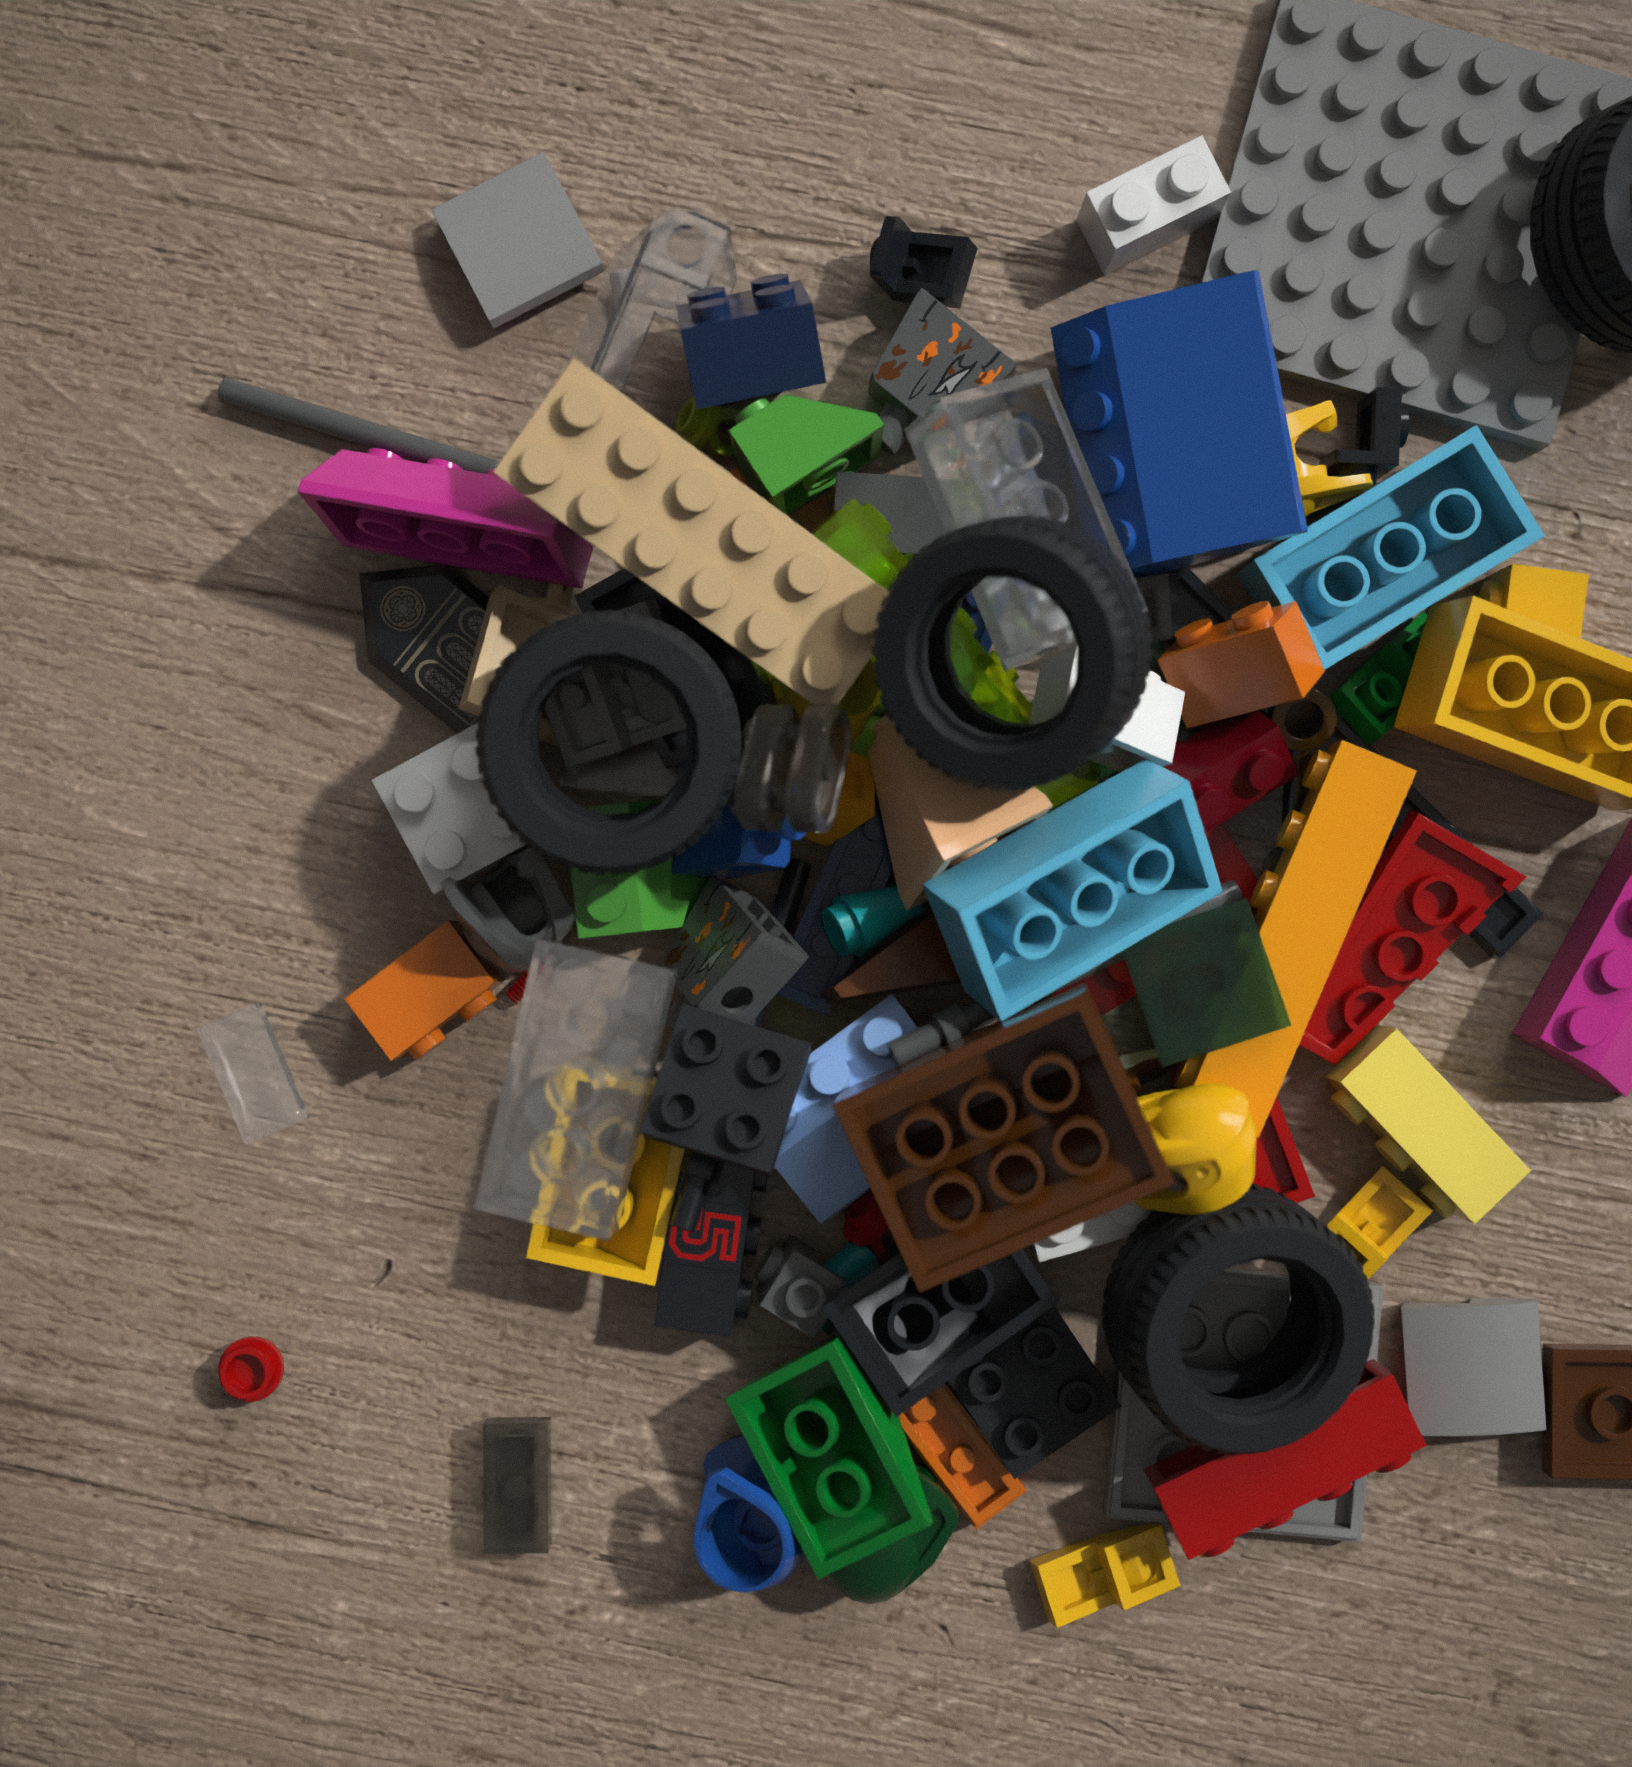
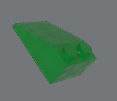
(832, 1455)

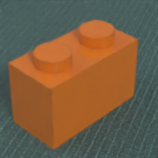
(1242, 663)
(424, 993)

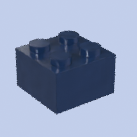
(750, 341)

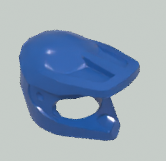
(746, 1533)

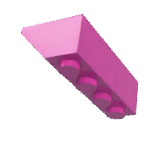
(442, 517)
(1586, 994)

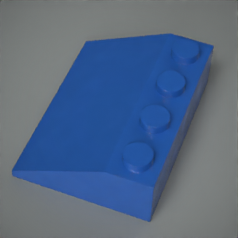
(1183, 422)

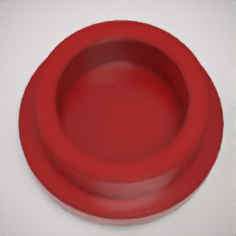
(251, 1369)

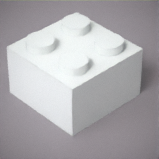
(447, 813)

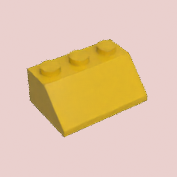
(639, 1242)

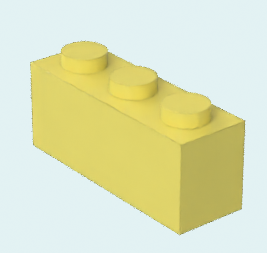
(1424, 1125)

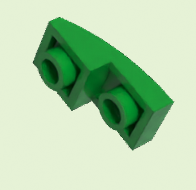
(1375, 689)

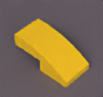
(1380, 1218)
(1104, 1571)

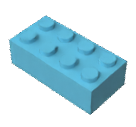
(1397, 547)
(1074, 888)

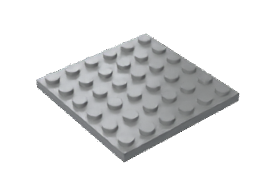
(1394, 210)

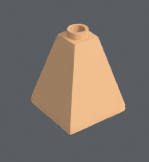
(934, 818)

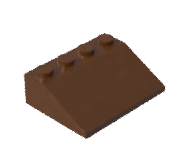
(1002, 1138)

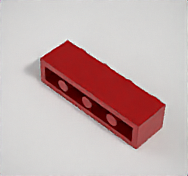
(1222, 1496)

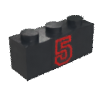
(703, 1269)

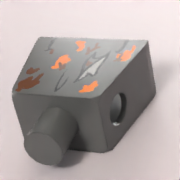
(929, 359)
(731, 954)

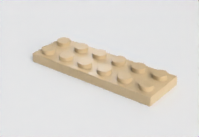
(696, 535)

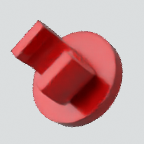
(865, 1224)

